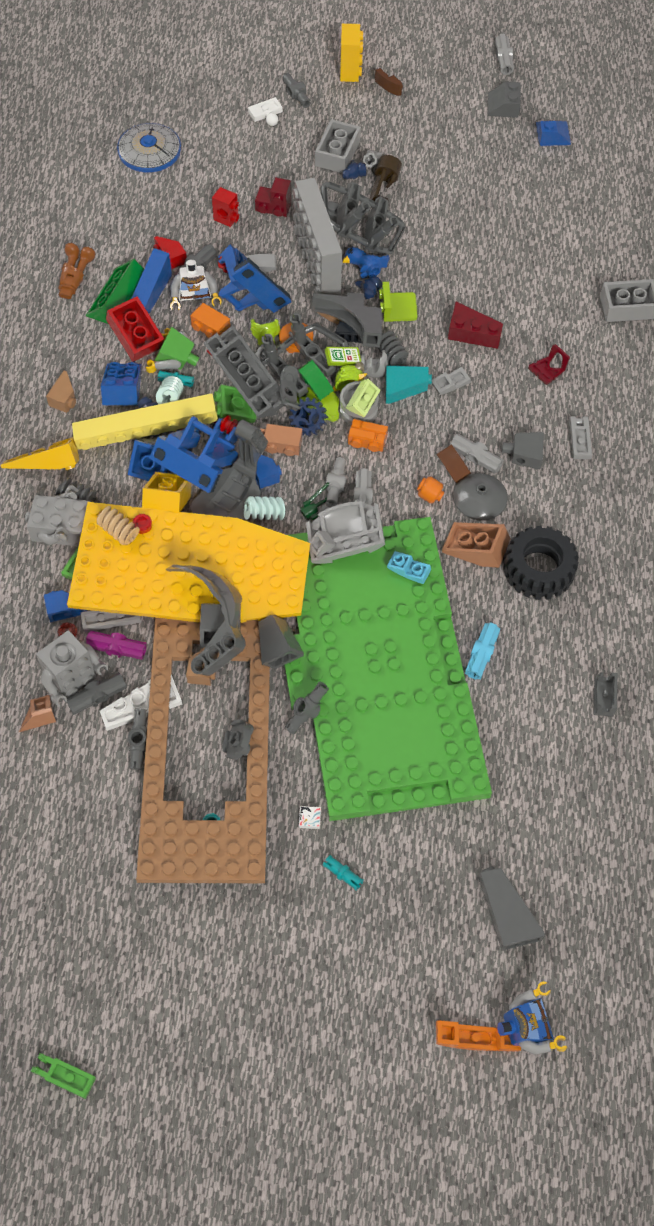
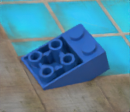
(121, 384)

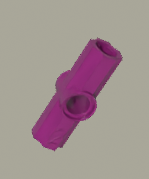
(116, 644)

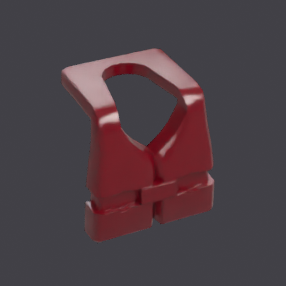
(542, 367)

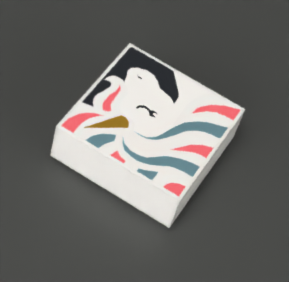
(309, 817)

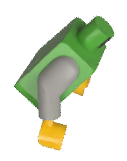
(174, 352)

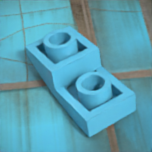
(408, 568)

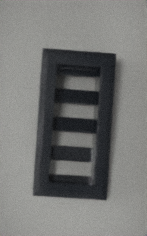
(347, 332)

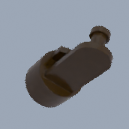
(388, 171)

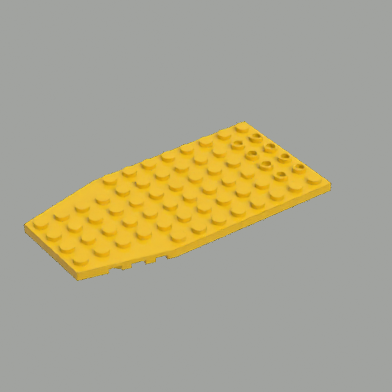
(132, 578)

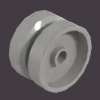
(348, 416)

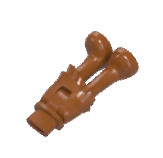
(71, 276)

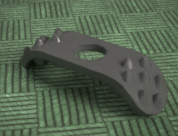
(288, 380)

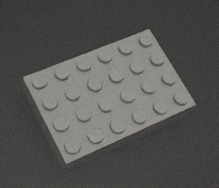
(317, 238)

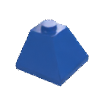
(553, 133)

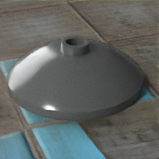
(477, 503)

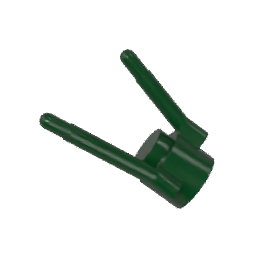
(310, 509)

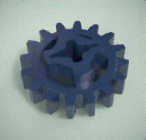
(316, 416)

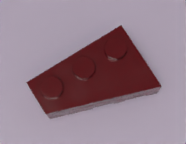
(474, 327)

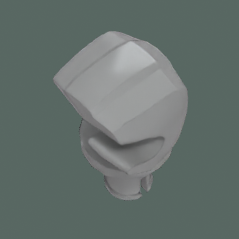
(375, 367)

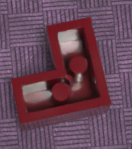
(275, 199)

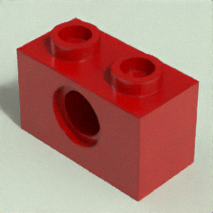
(225, 207)

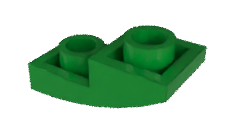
(315, 379)

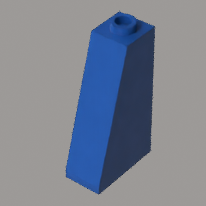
(153, 279)

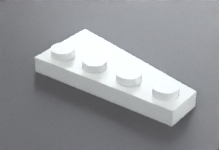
(122, 710)

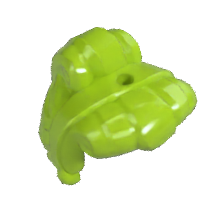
(260, 330)

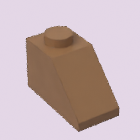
(62, 394)

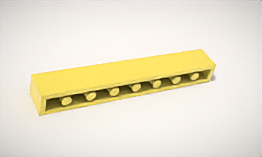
(143, 422)

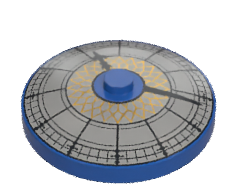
(149, 147)

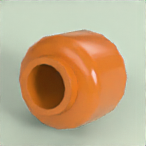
(430, 490)

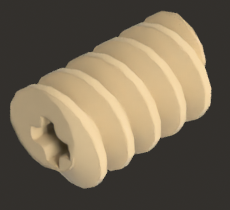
(117, 526)

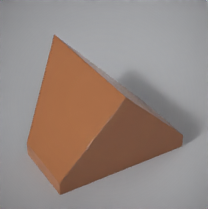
(39, 713)

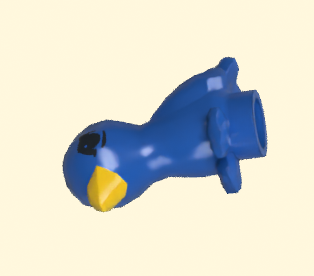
(368, 264)

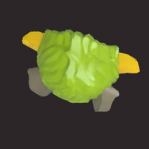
(349, 374)

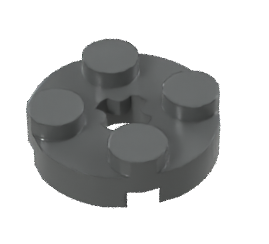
(237, 740)

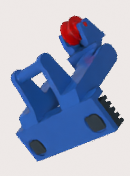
(247, 275)
(203, 469)

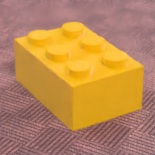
(350, 52)
(166, 492)

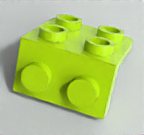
(397, 305)

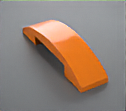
(472, 1037)

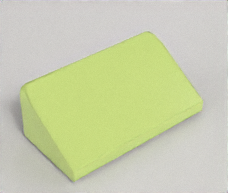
(363, 398)

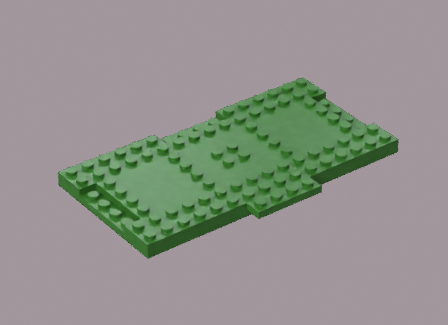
(397, 704)

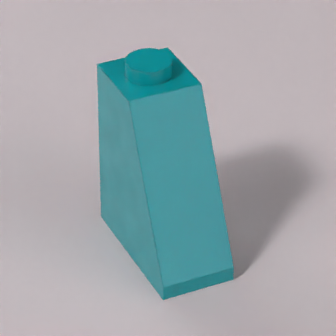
(406, 382)

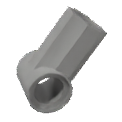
(371, 158)

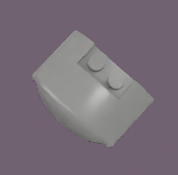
(352, 527)

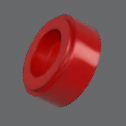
(143, 522)

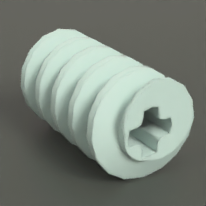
(169, 390)
(264, 506)

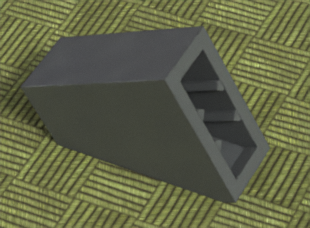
(277, 642)

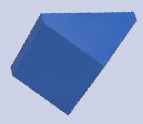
(140, 464)

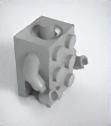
(57, 518)
(67, 666)

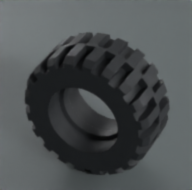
(536, 582)

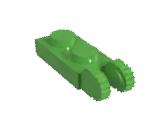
(65, 1076)

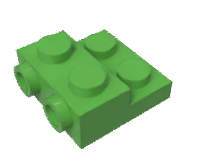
(232, 403)

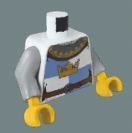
(192, 284)

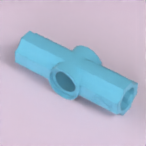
(482, 651)

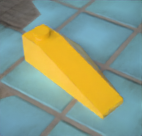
(58, 456)

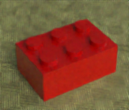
(135, 329)

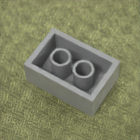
(337, 146)
(628, 300)

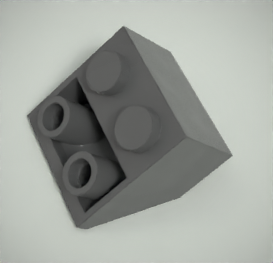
(211, 621)

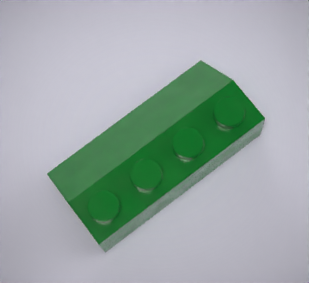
(117, 289)

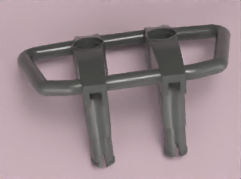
(350, 213)
(306, 347)

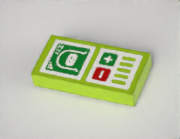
(342, 356)

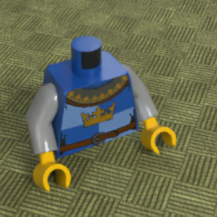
(529, 1025)

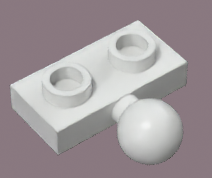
(266, 109)

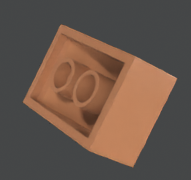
(478, 543)

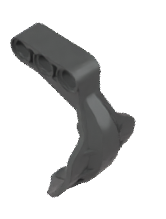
(238, 481)
(228, 631)

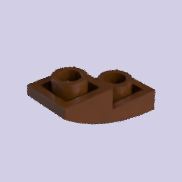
(388, 83)
(453, 463)

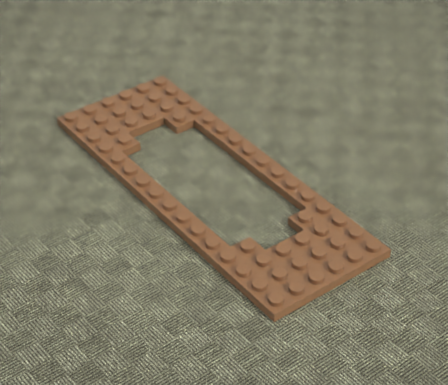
(202, 849)

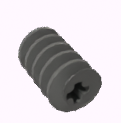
(393, 348)
(82, 494)

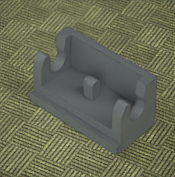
(605, 694)

